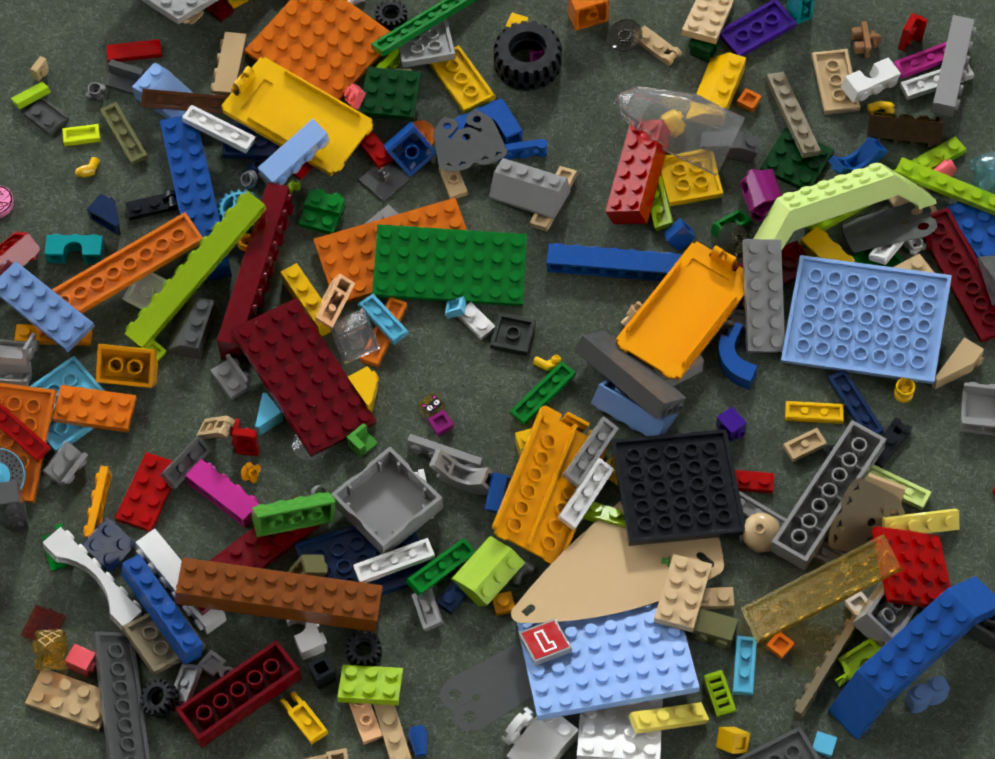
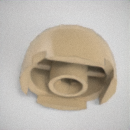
(760, 532)

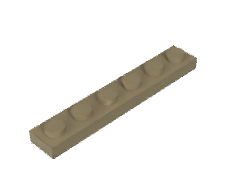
(793, 114)
(821, 674)

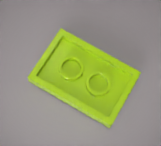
(370, 685)

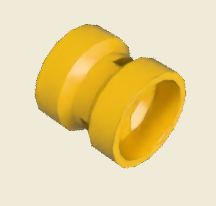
(906, 386)

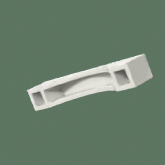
(65, 550)

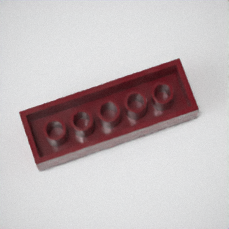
(238, 694)

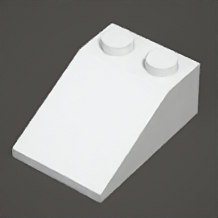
(545, 739)

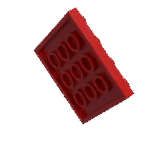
(922, 565)

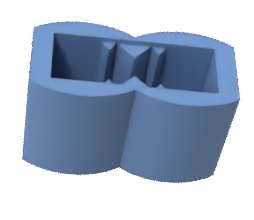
(923, 695)

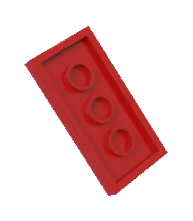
(146, 494)

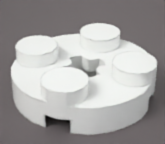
(517, 726)

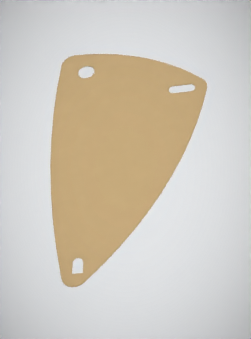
(606, 575)

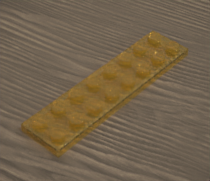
(821, 588)

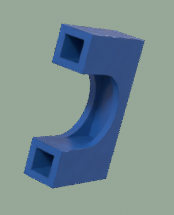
(502, 117)

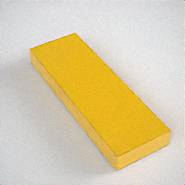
(814, 412)

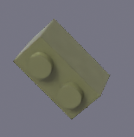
(714, 628)

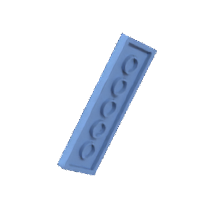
(43, 307)

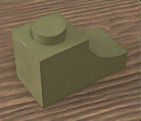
(310, 565)

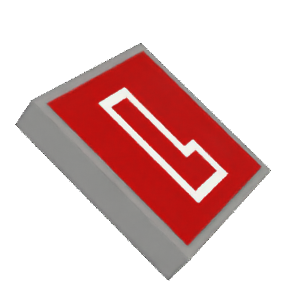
(545, 642)

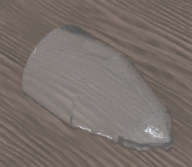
(682, 123)

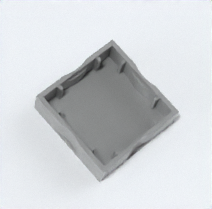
(387, 501)

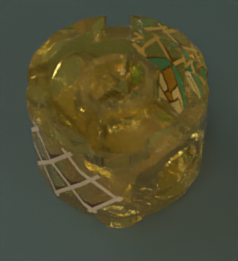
(50, 649)

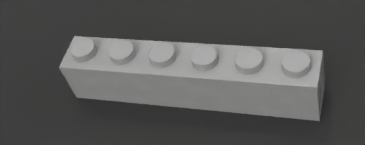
(952, 66)

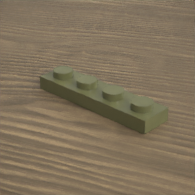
(124, 134)

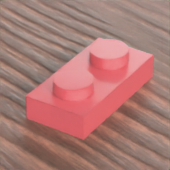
(354, 96)

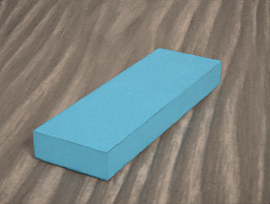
(383, 319)
(744, 666)

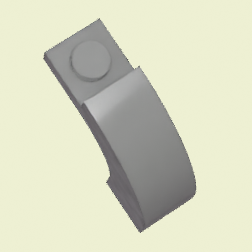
(461, 476)

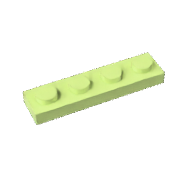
(914, 494)

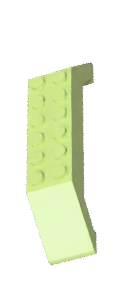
(836, 198)

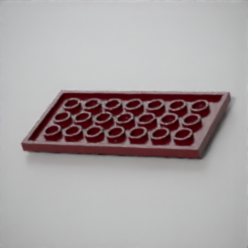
(303, 376)

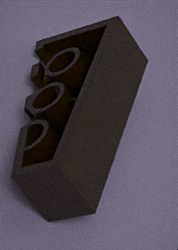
(906, 128)

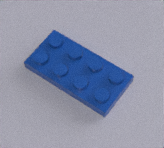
(976, 227)

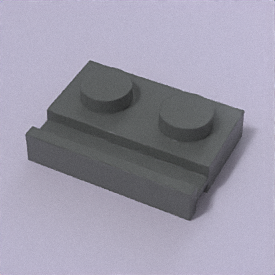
(46, 116)

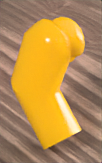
(879, 105)
(88, 170)
(547, 365)

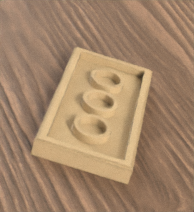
(830, 73)

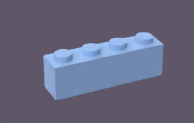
(294, 153)

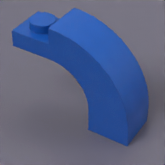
(868, 153)
(734, 368)

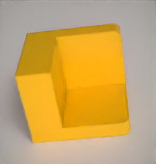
(733, 740)

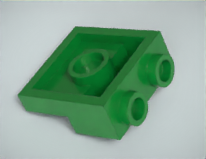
(322, 211)

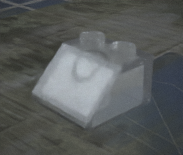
(354, 336)

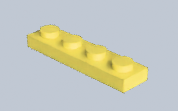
(924, 522)
(668, 718)

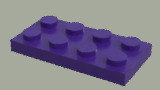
(757, 28)

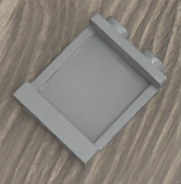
(18, 351)
(978, 409)

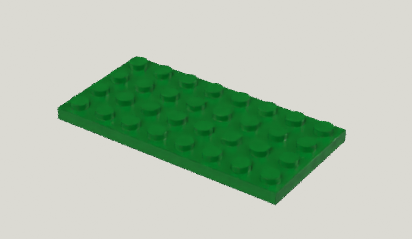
(449, 265)

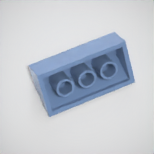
(622, 408)

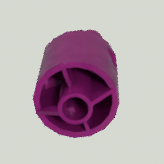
(760, 192)

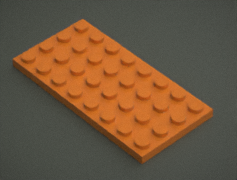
(353, 249)

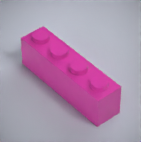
(222, 492)

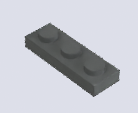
(184, 462)

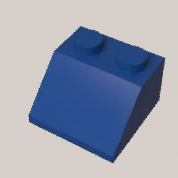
(410, 149)

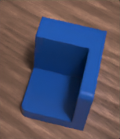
(679, 234)

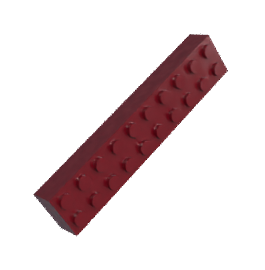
(256, 267)

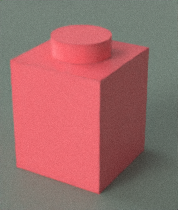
(81, 660)

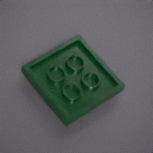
(391, 93)
(789, 164)

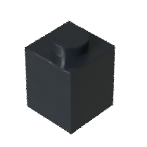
(321, 672)

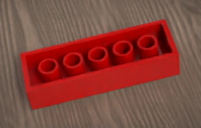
(635, 179)

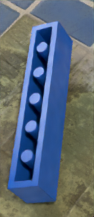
(162, 609)

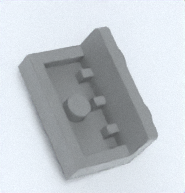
(15, 374)

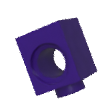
(732, 423)

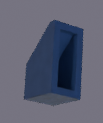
(105, 213)

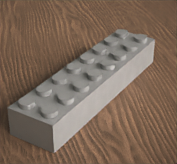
(821, 502)

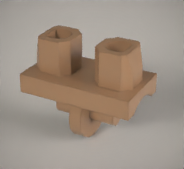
(867, 39)

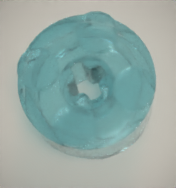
(984, 170)

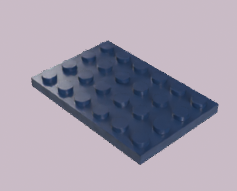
(349, 547)

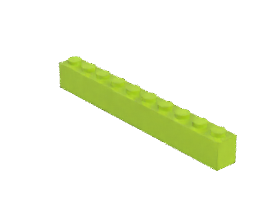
(195, 270)

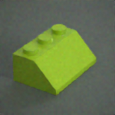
(488, 571)

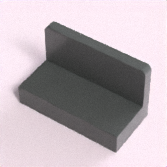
(123, 76)

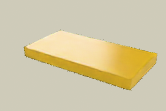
(463, 81)

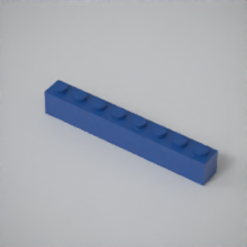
(610, 262)

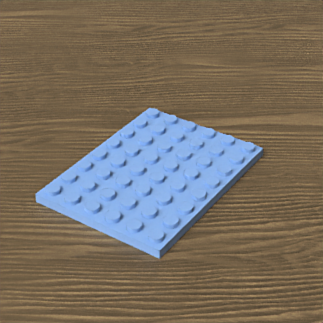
(866, 319)
(612, 664)

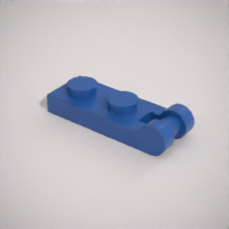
(526, 149)

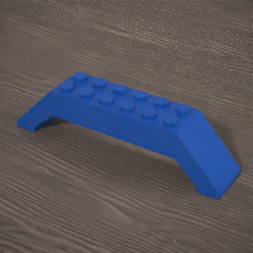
(911, 653)

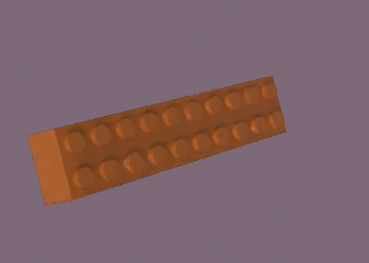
(278, 594)

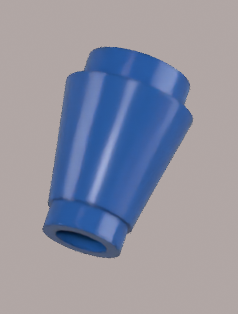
(418, 740)

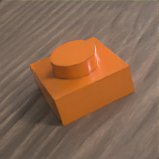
(749, 100)
(780, 645)

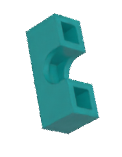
(59, 247)

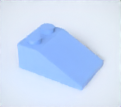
(160, 79)

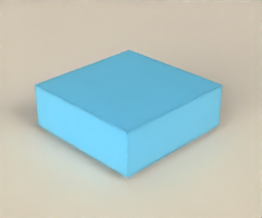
(455, 307)
(824, 744)

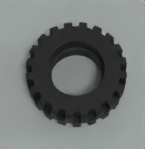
(527, 74)

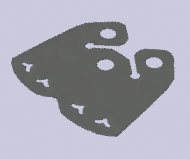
(470, 151)

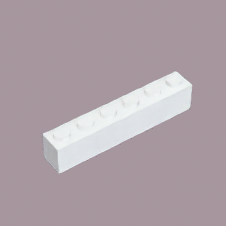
(167, 565)

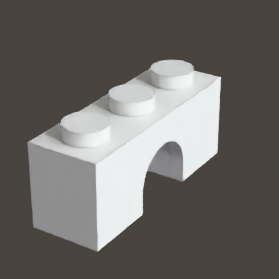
(859, 87)
(309, 641)

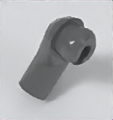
(526, 568)

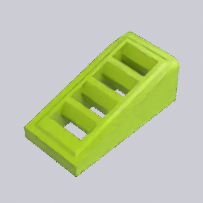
(712, 677)

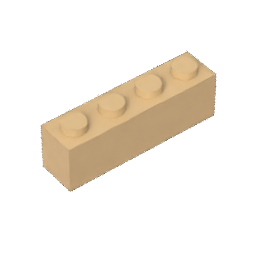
(229, 63)

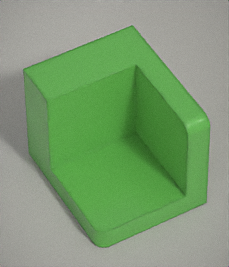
(361, 441)

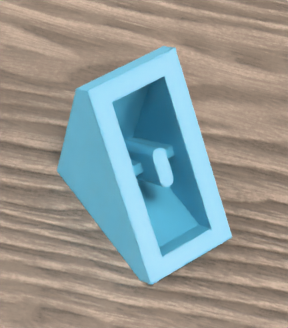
(268, 415)

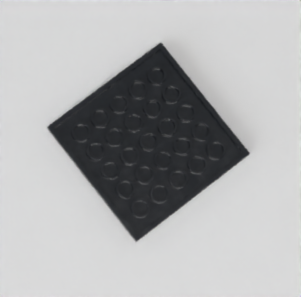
(678, 487)

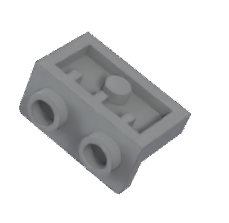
(231, 377)
(65, 464)

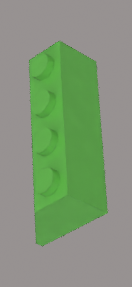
(293, 514)

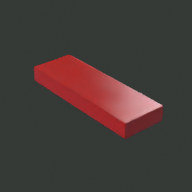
(134, 50)

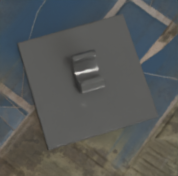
(384, 181)

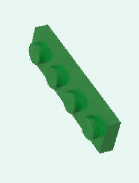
(542, 393)
(440, 567)

